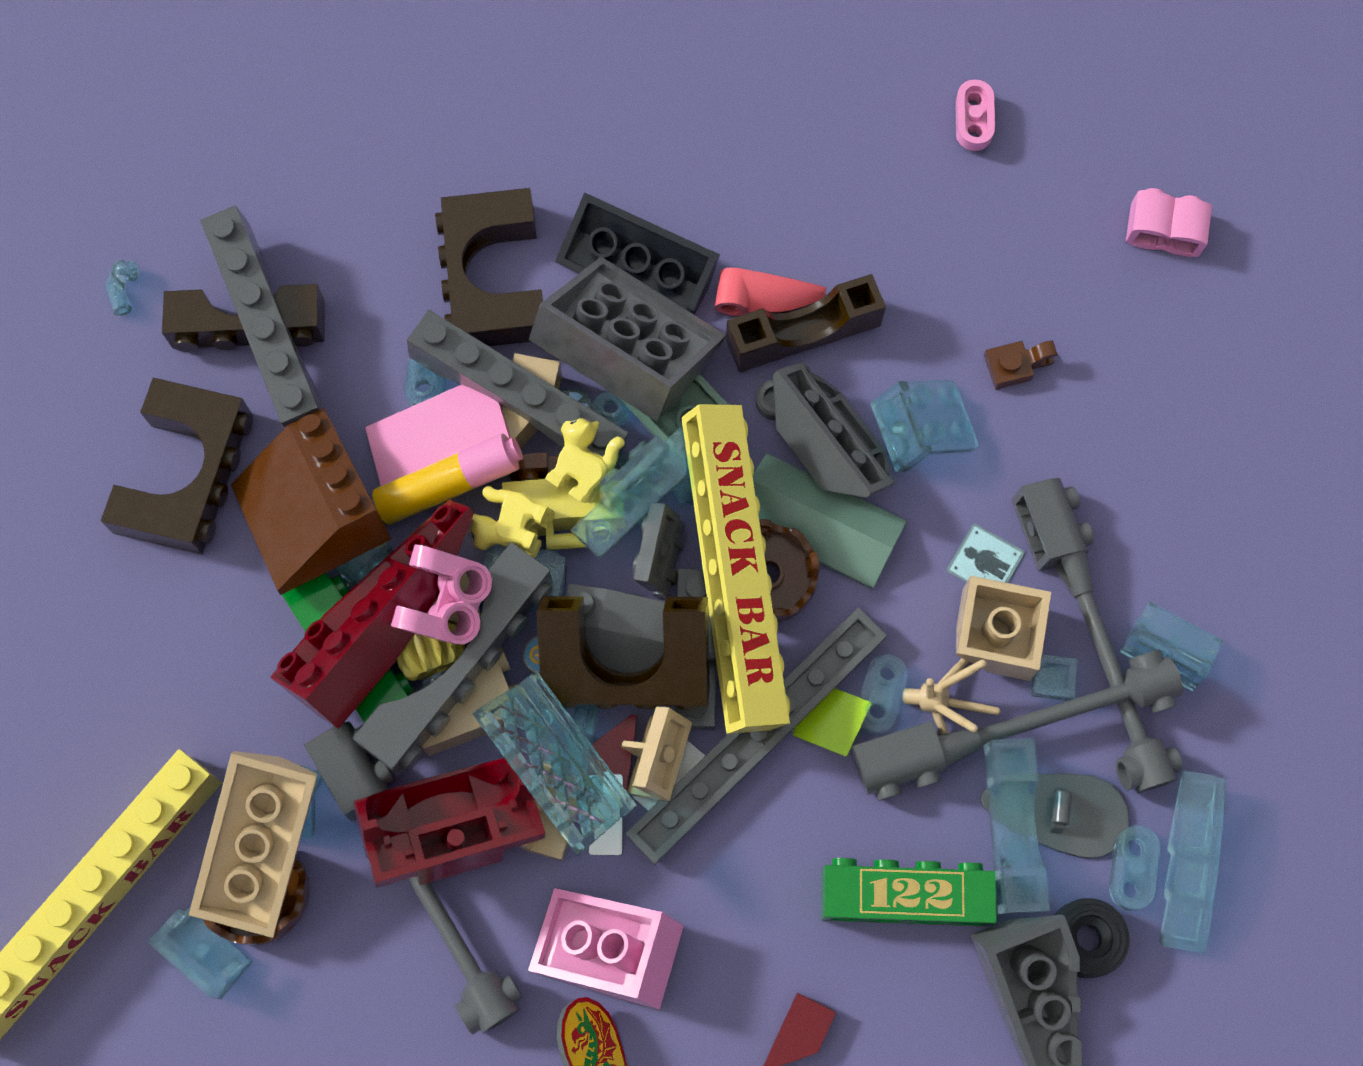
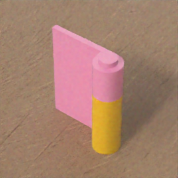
(439, 451)

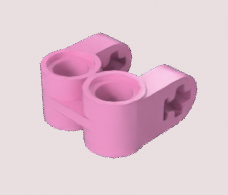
(450, 599)

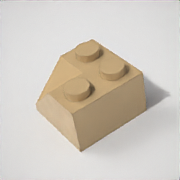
(1002, 626)

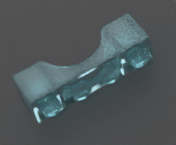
(1016, 853)

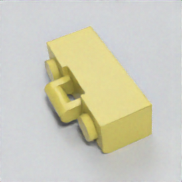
(566, 510)

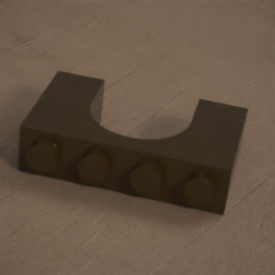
(468, 227)
(186, 516)
(579, 678)

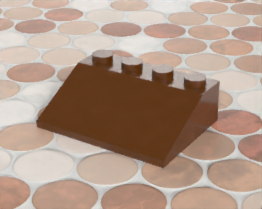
(307, 503)

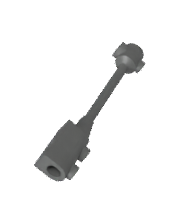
(1062, 543)
(922, 754)
(354, 775)

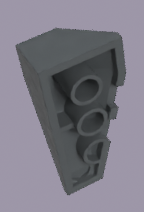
(624, 628)
(1035, 984)

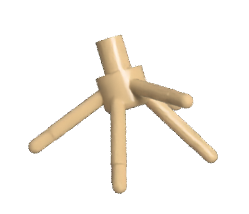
(936, 699)

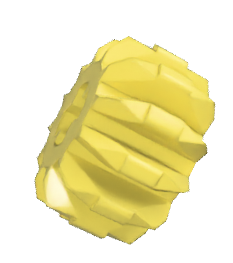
(428, 656)

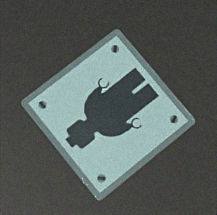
(985, 556)

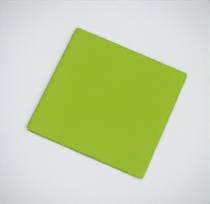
(834, 722)

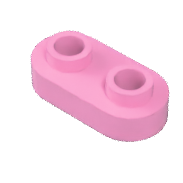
(975, 118)

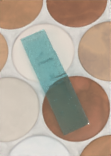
(1193, 861)

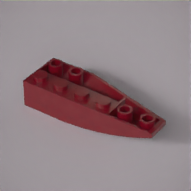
(354, 639)

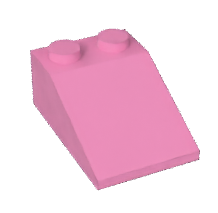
(607, 947)

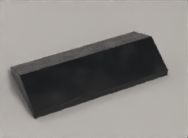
(640, 248)

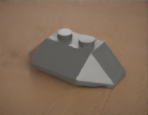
(828, 434)

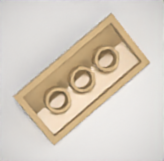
(253, 842)

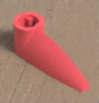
(749, 291)

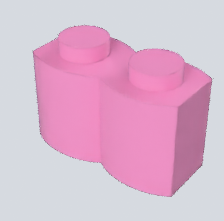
(1169, 223)

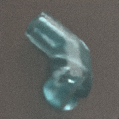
(116, 283)

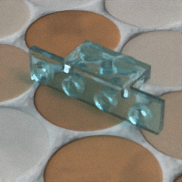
(627, 493)

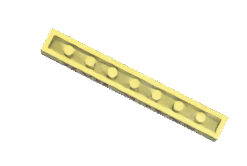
(735, 569)
(100, 882)

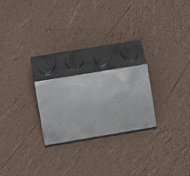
(625, 337)

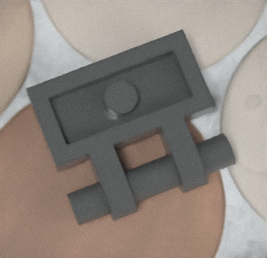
(659, 550)

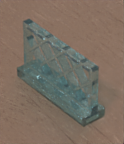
(574, 761)

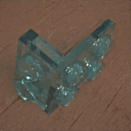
(923, 421)

